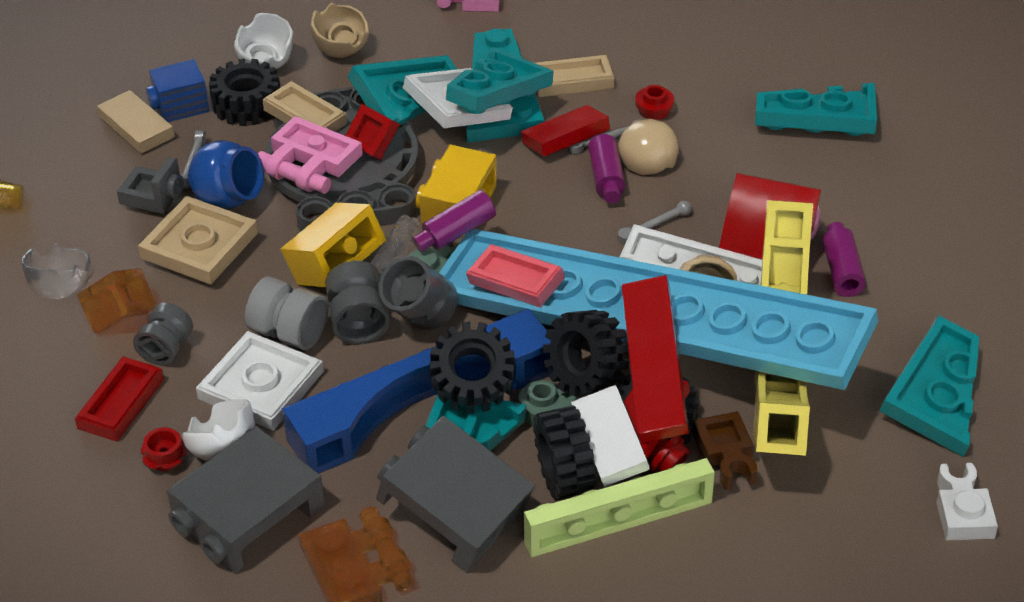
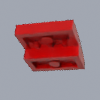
(746, 211)

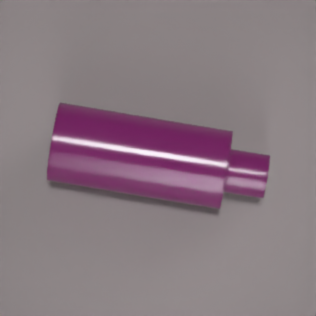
(606, 167)
(455, 221)
(843, 260)

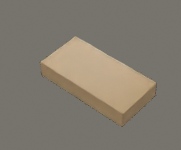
(578, 75)
(296, 101)
(135, 121)

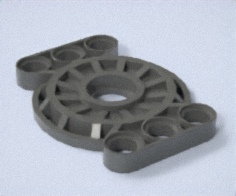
(365, 181)

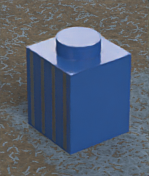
(178, 91)

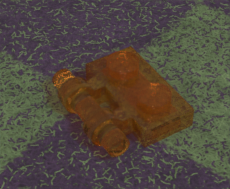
(339, 561)

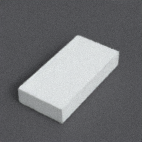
(611, 436)

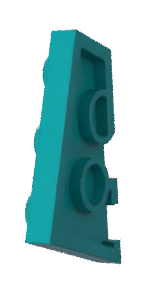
(497, 82)
(382, 85)
(832, 111)
(937, 386)

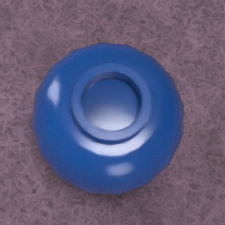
(226, 174)

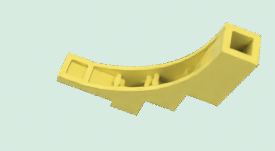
(782, 402)

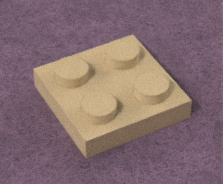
(198, 239)

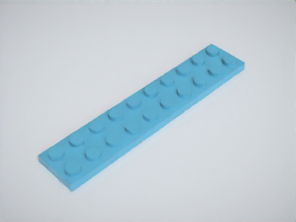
(713, 315)

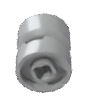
(286, 313)

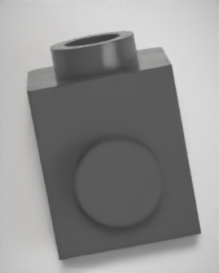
(152, 188)

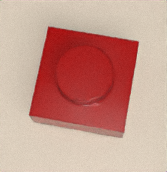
(372, 130)

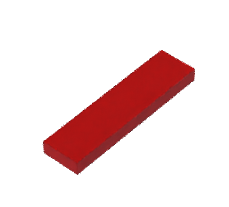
(654, 359)

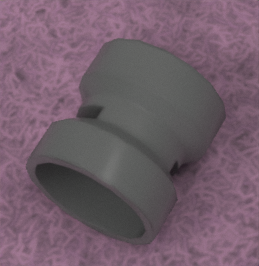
(160, 340)

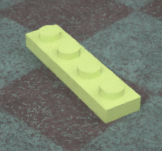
(618, 507)

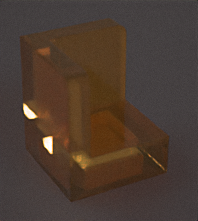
(116, 297)

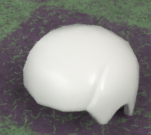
(265, 39)
(226, 425)

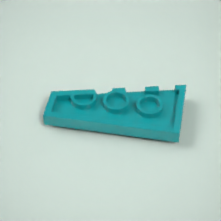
(525, 109)

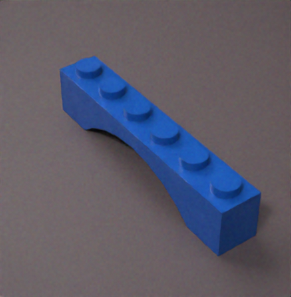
(336, 422)

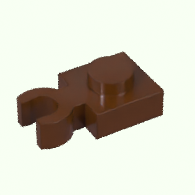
(726, 443)

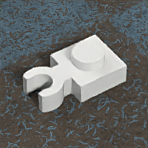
(962, 509)

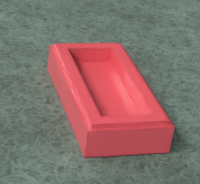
(515, 275)

